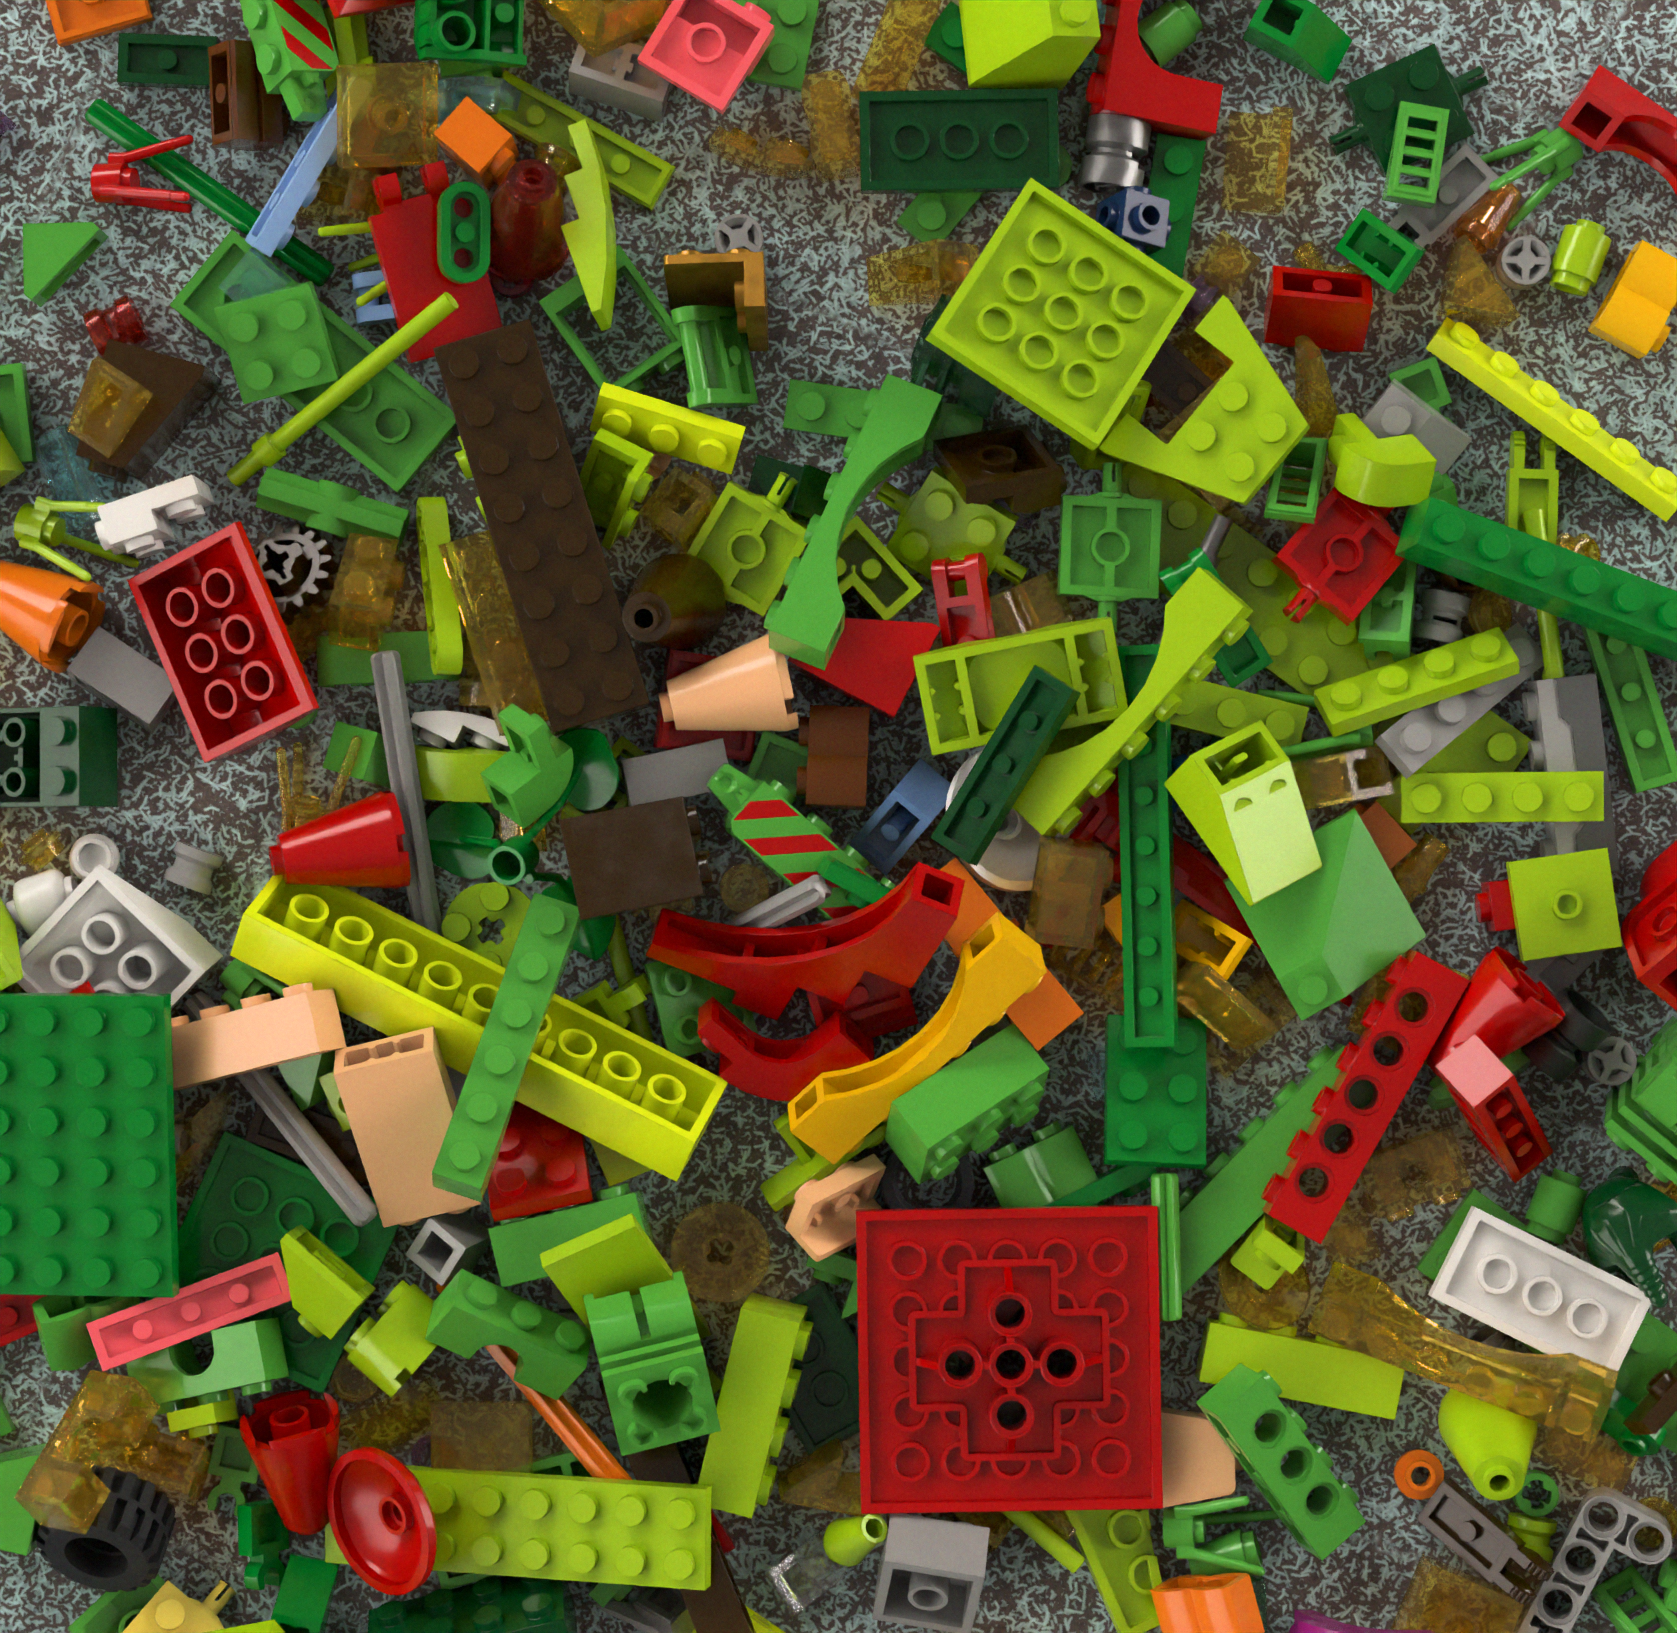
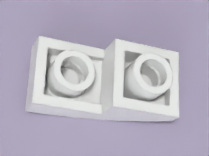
(450, 728)

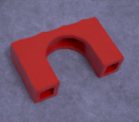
(1138, 88)

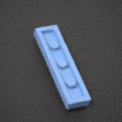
(297, 185)

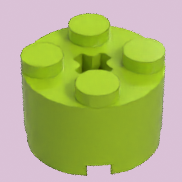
(395, 1344)

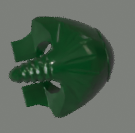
(1624, 1224)

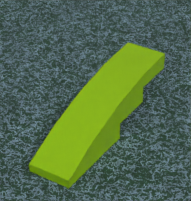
(593, 235)

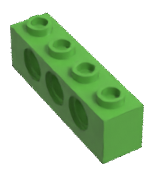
(1233, 1411)

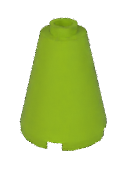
(1487, 1443)

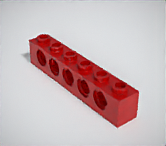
(1439, 992)

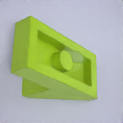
(1268, 1251)

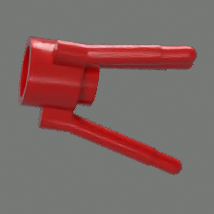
(121, 185)

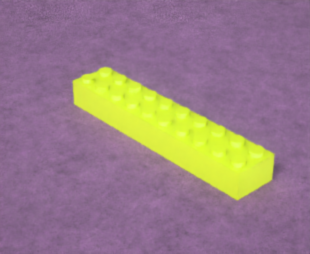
(414, 979)

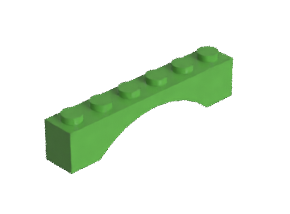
(894, 435)
(506, 1047)

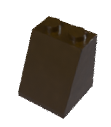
(178, 395)
(635, 857)

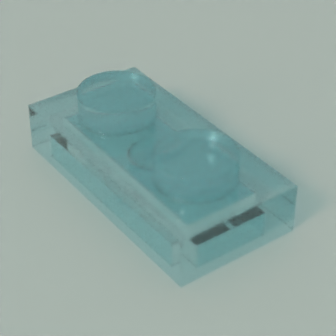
(68, 476)

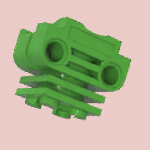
(1646, 1106)
(652, 1365)

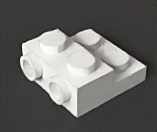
(142, 520)

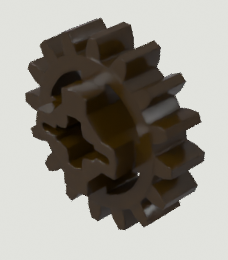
(306, 564)

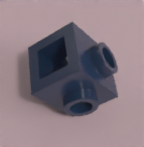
(1137, 218)

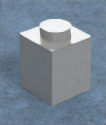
(448, 1245)

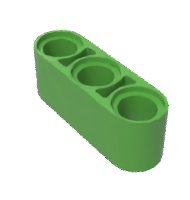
(353, 666)

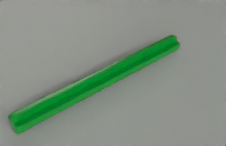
(204, 188)

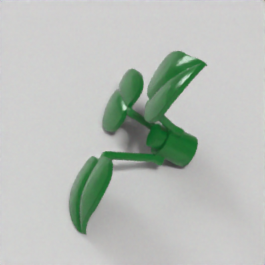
(465, 844)

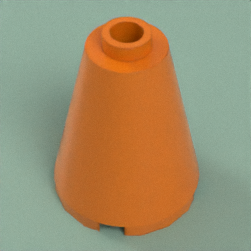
(48, 612)

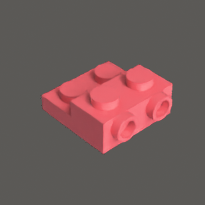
(708, 47)

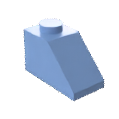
(902, 817)

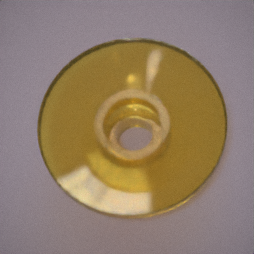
(1271, 1309)

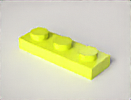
(668, 428)

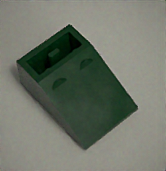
(58, 757)

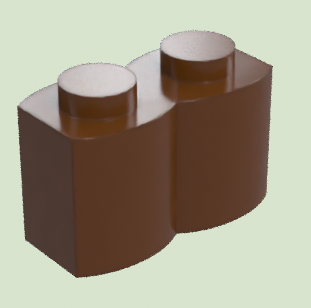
(836, 757)

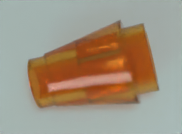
(1488, 218)

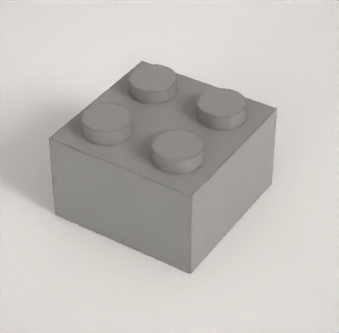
(931, 1573)

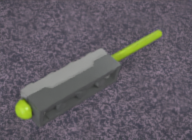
(1566, 731)

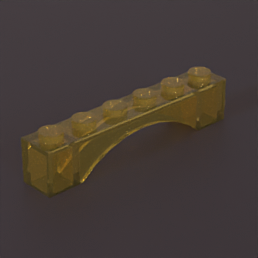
(1545, 1388)

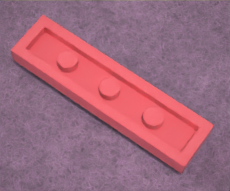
(191, 1313)

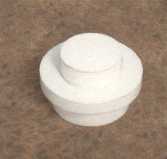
(90, 852)

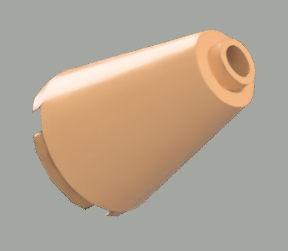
(733, 692)

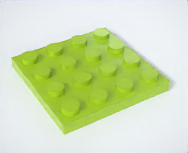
(1061, 314)

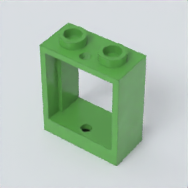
(571, 296)

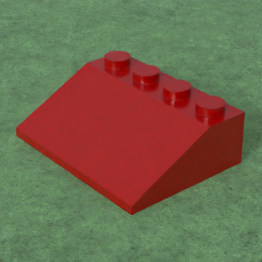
(223, 644)

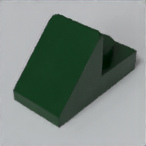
(808, 493)

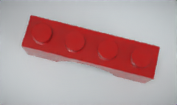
(1620, 118)

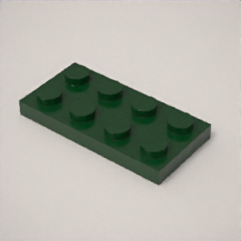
(958, 140)

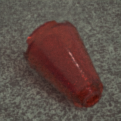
(528, 223)

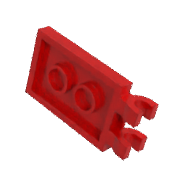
(408, 259)

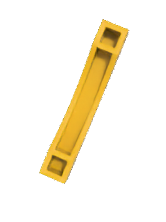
(848, 1103)

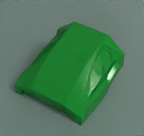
(470, 31)

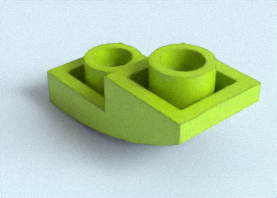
(454, 773)

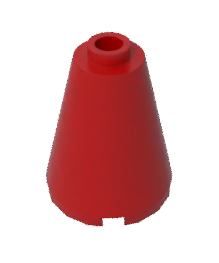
(347, 847)
(1500, 1008)
(294, 1451)

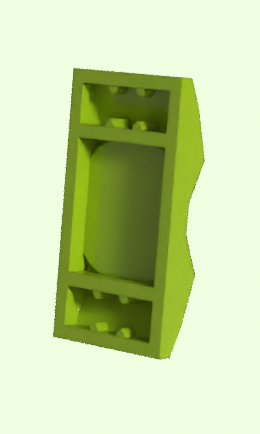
(974, 682)

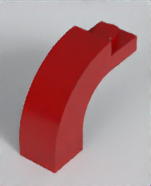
(780, 1067)

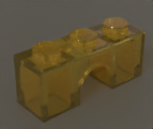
(102, 1415)

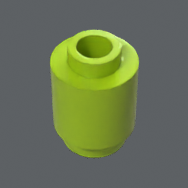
(1579, 257)

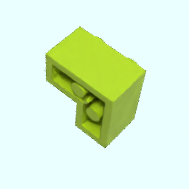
(873, 573)

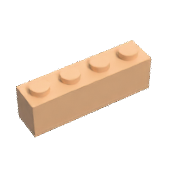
(255, 1036)

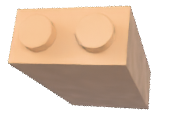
(399, 1116)

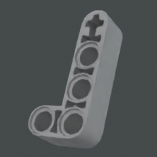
(1601, 1541)

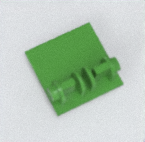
(677, 1002)

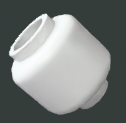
(38, 898)

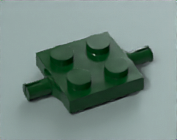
(1413, 79)

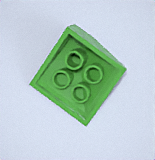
(1335, 923)

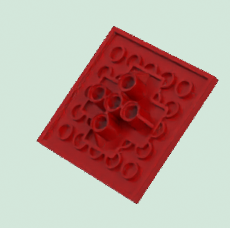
(934, 1290)

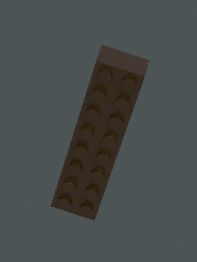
(542, 527)

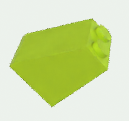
(1026, 41)

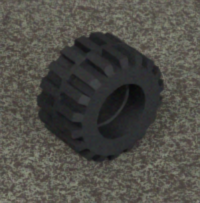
(123, 1541)

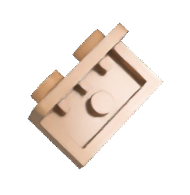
(826, 1209)

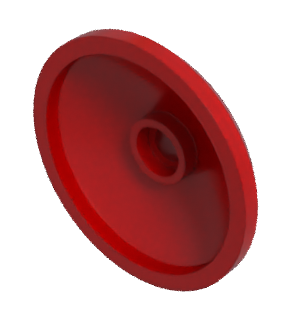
(382, 1520)

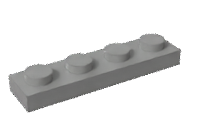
(1432, 727)

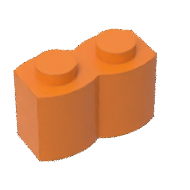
(1207, 1604)

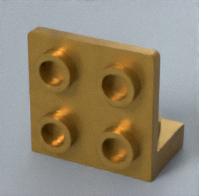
(723, 280)

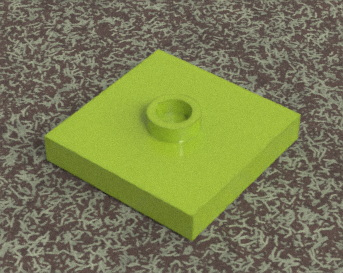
(1563, 904)

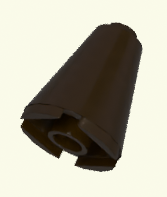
(675, 603)

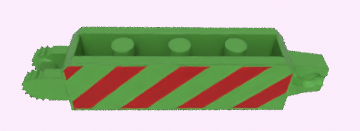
(292, 52)
(780, 836)

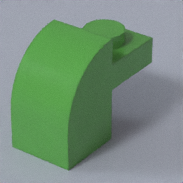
(534, 770)

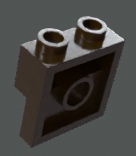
(1002, 465)

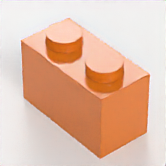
(477, 144)

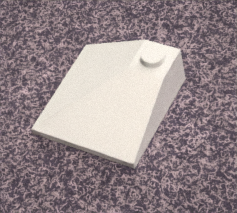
(115, 942)

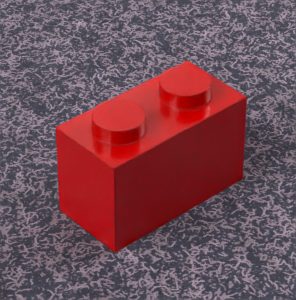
(1318, 303)

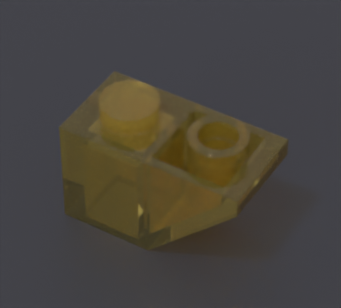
(1343, 778)

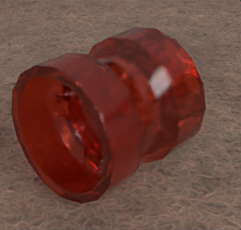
(125, 320)

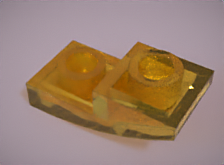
(776, 159)

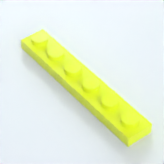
(1543, 409)

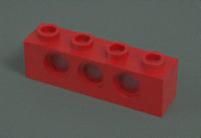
(1494, 1107)

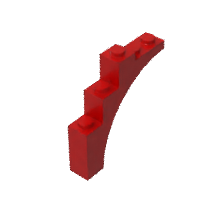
(825, 958)

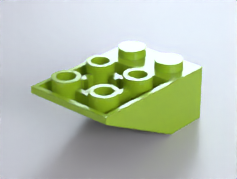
(1248, 811)

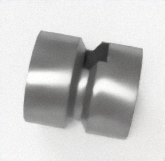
(1115, 150)

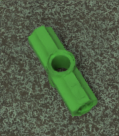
(330, 506)

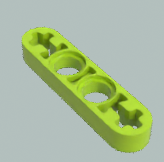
(439, 599)

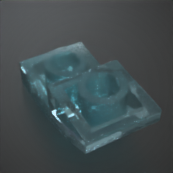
(485, 91)

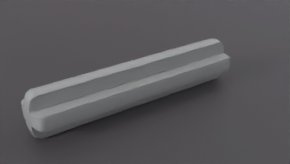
(785, 905)

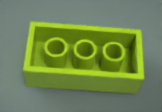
(751, 1403)

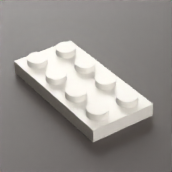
(1538, 1292)

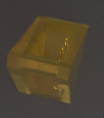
(1472, 290)
(107, 407)

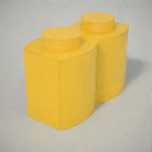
(1639, 302)

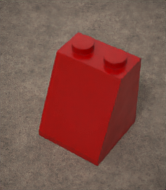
(874, 662)

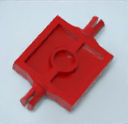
(1339, 557)

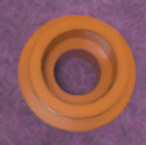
(1412, 1460)

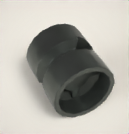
(1582, 1029)

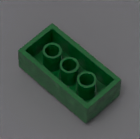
(486, 1606)

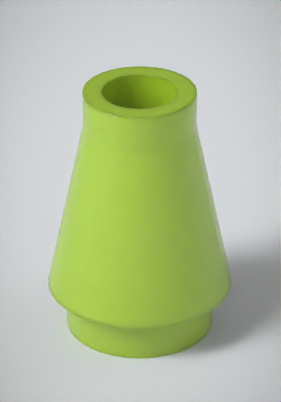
(853, 1538)

